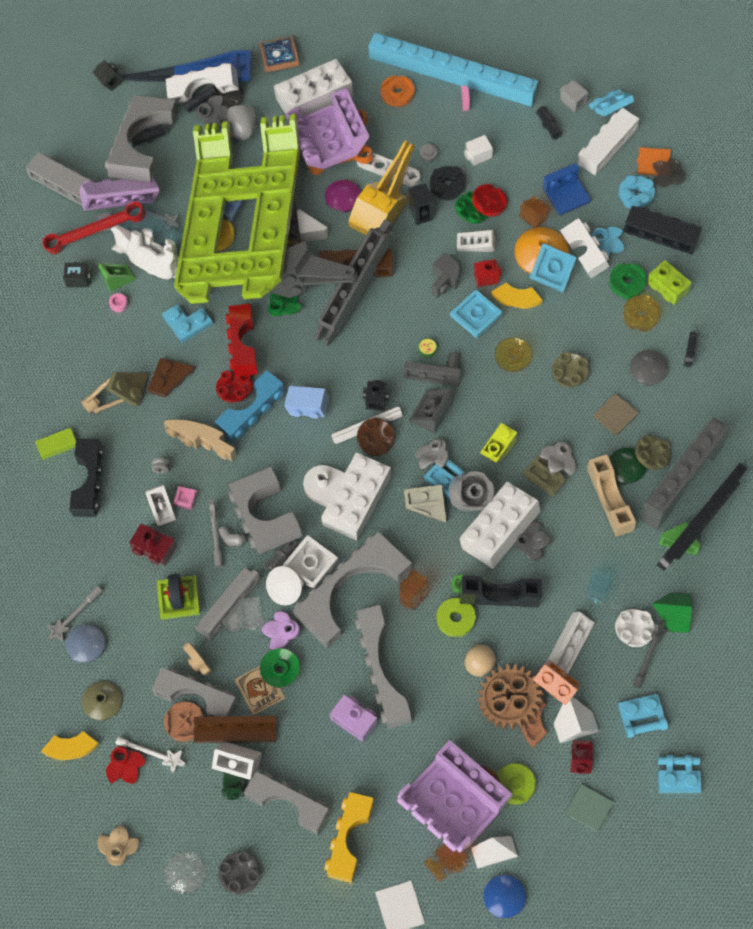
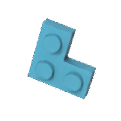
(184, 326)

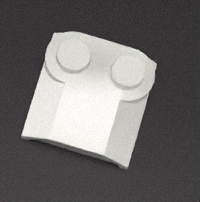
(311, 562)

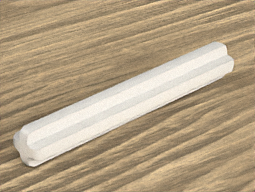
(351, 431)

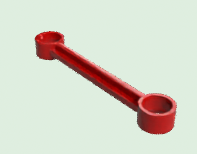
(94, 227)

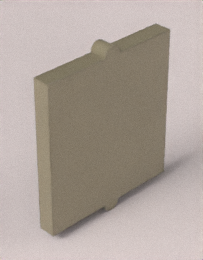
(615, 414)

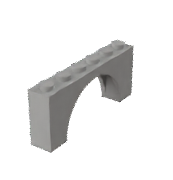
(141, 114)
(375, 556)

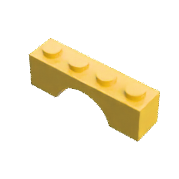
(356, 811)

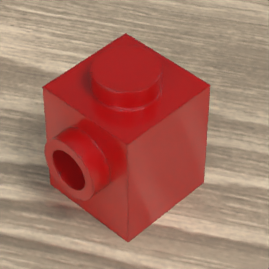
(487, 273)

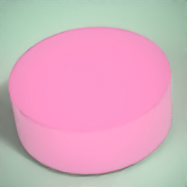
(118, 302)

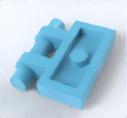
(611, 102)
(679, 781)

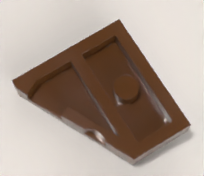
(168, 376)

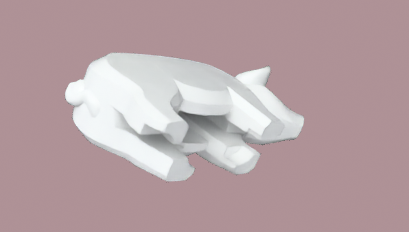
(147, 253)

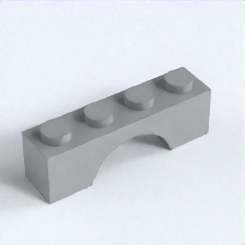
(171, 685)
(264, 790)

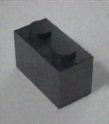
(420, 204)

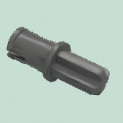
(281, 555)

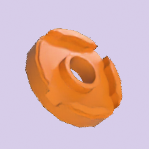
(397, 99)

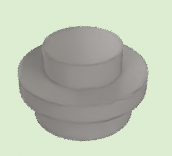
(428, 152)

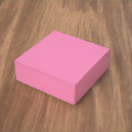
(465, 98)
(185, 497)

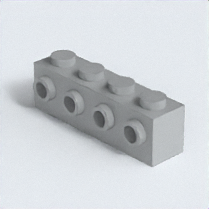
(56, 176)

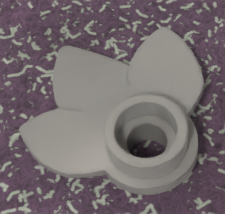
(432, 453)
(557, 459)

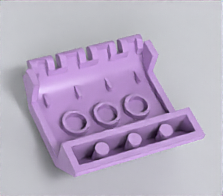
(455, 798)

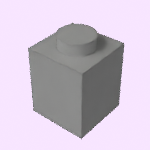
(573, 96)

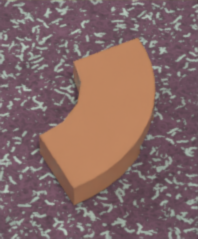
(534, 731)

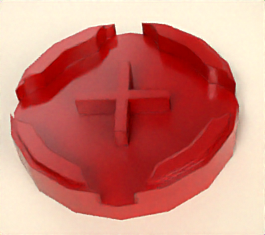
(489, 200)

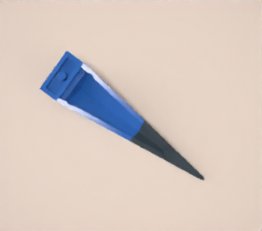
(237, 58)

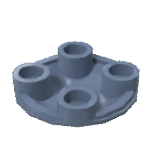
(85, 643)

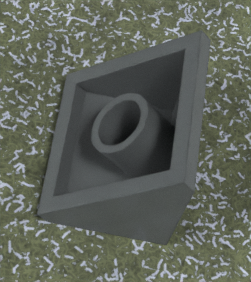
(432, 409)

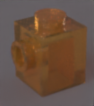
(534, 212)

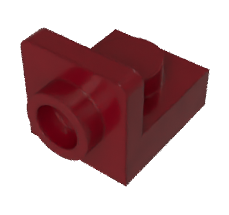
(581, 757)

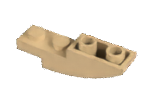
(195, 433)

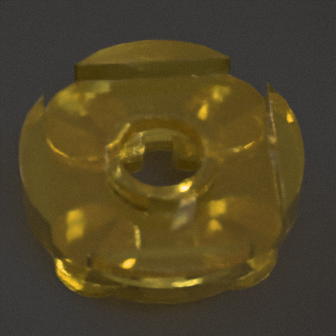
(645, 304)

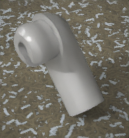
(231, 539)

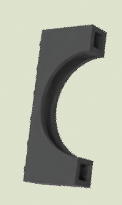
(703, 448)

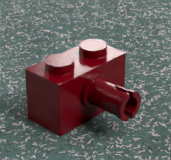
(152, 545)

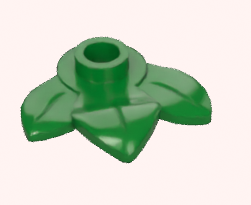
(282, 305)

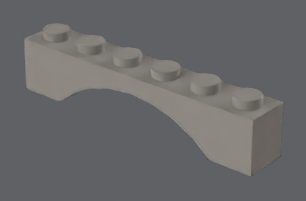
(394, 705)

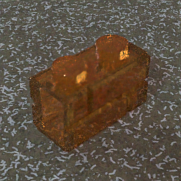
(413, 590)

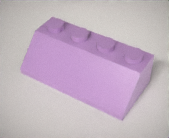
(117, 193)

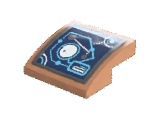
(279, 54)

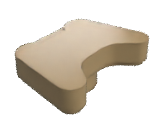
(196, 660)

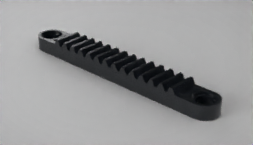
(703, 518)

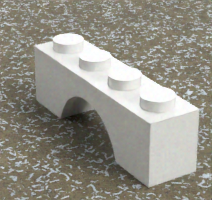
(183, 86)

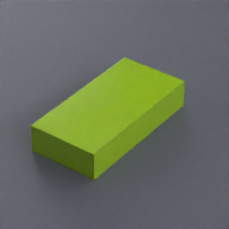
(56, 443)

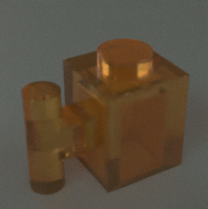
(447, 859)

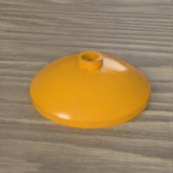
(529, 245)

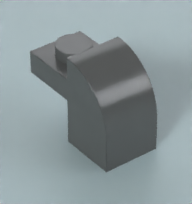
(448, 275)

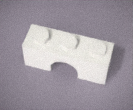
(578, 235)

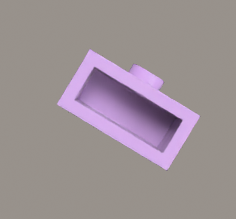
(353, 717)

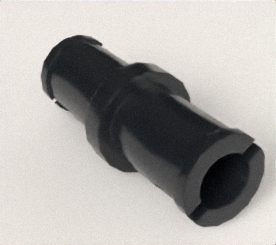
(199, 98)
(549, 122)
(147, 135)

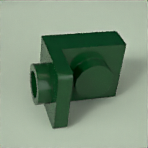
(233, 786)

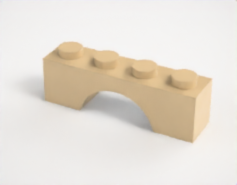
(616, 510)

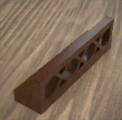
(235, 729)

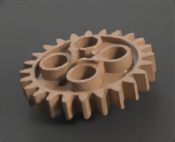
(510, 714)

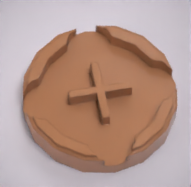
(180, 721)

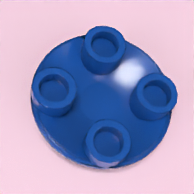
(504, 896)

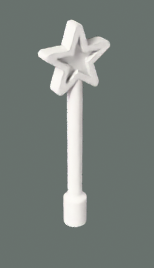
(170, 760)

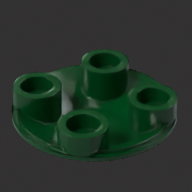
(626, 466)

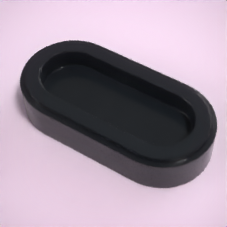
(690, 349)

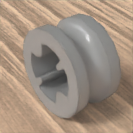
(160, 465)

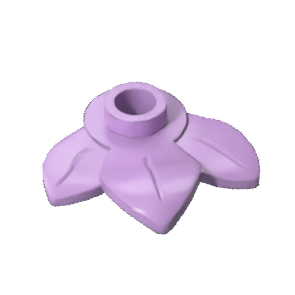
(278, 630)

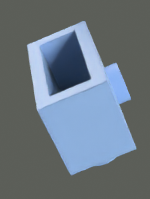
(307, 401)

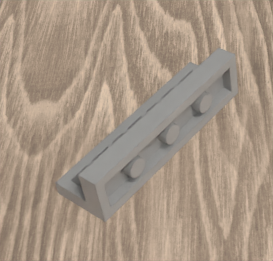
(237, 590)

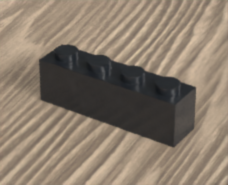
(662, 229)

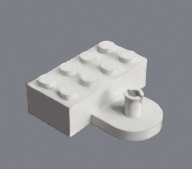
(347, 495)

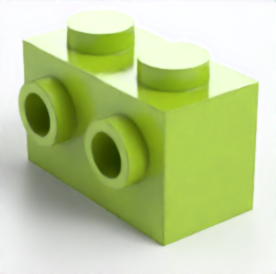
(669, 282)

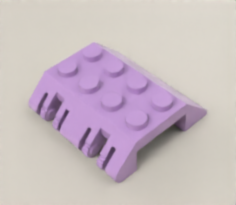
(331, 132)

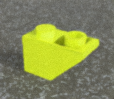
(500, 443)

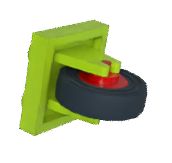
(178, 596)

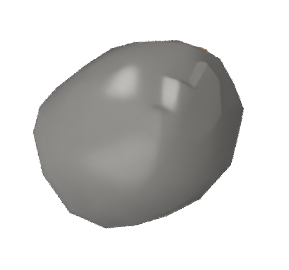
(242, 121)

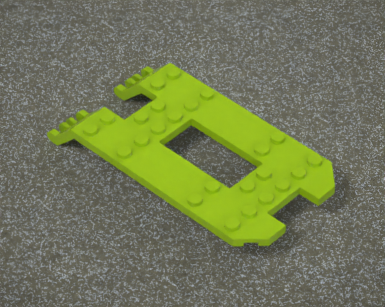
(216, 183)

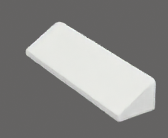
(571, 641)

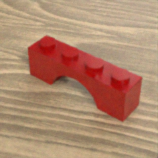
(243, 357)

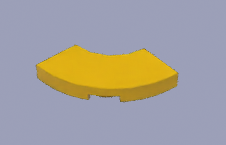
(516, 297)
(70, 748)

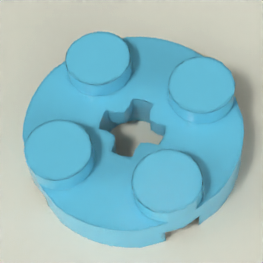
(638, 183)

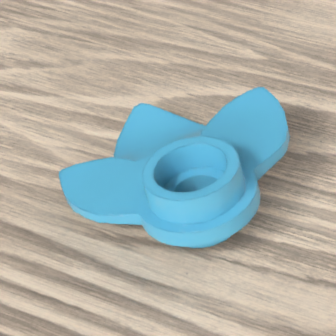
(610, 240)

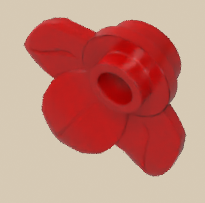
(126, 768)

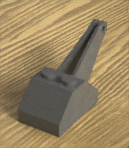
(304, 269)

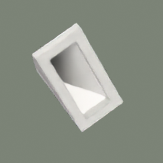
(494, 851)

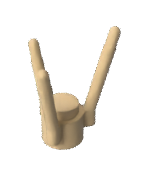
(91, 402)

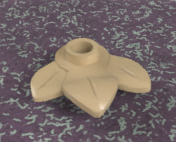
(117, 842)

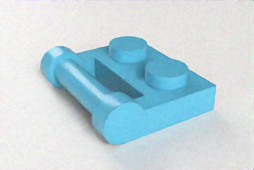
(440, 476)
(642, 709)

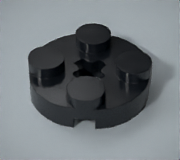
(444, 174)

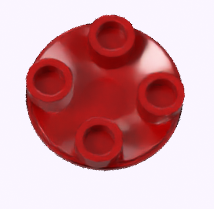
(233, 388)

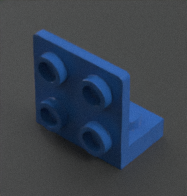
(565, 189)

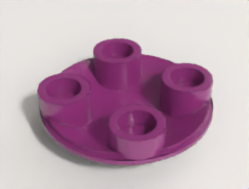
(342, 195)

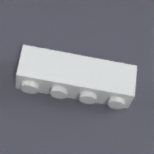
(608, 141)

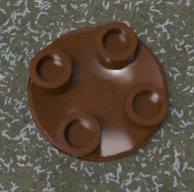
(375, 436)

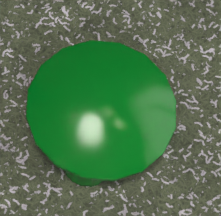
(466, 209)

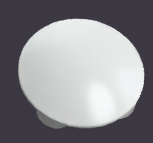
(284, 585)
(634, 627)

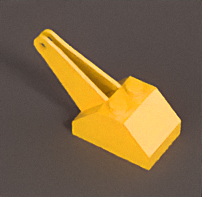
(380, 201)

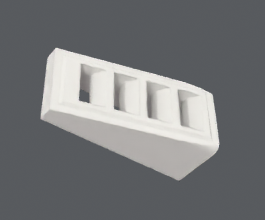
(476, 235)

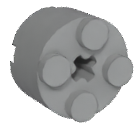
(461, 489)

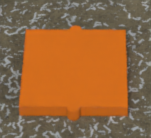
(648, 156)

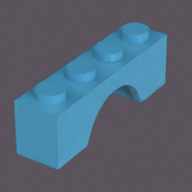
(235, 422)

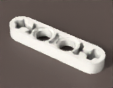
(381, 171)

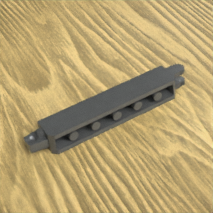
(347, 294)

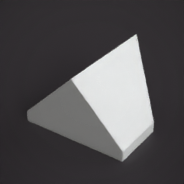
(574, 721)

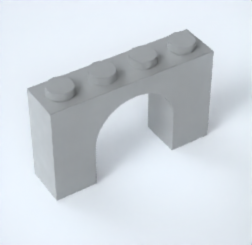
(264, 534)

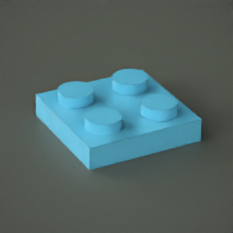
(552, 267)
(476, 314)

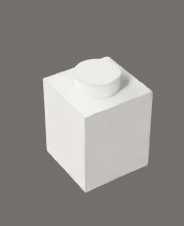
(478, 150)

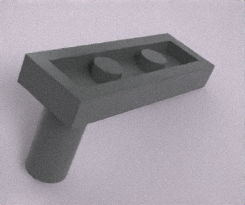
(437, 374)

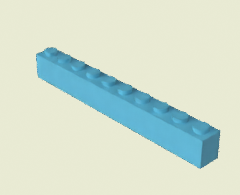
(453, 69)

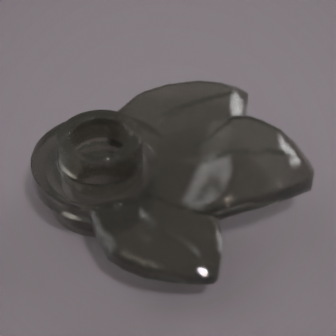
(666, 173)

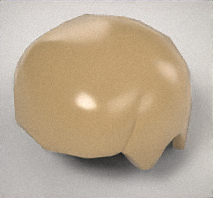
(480, 660)

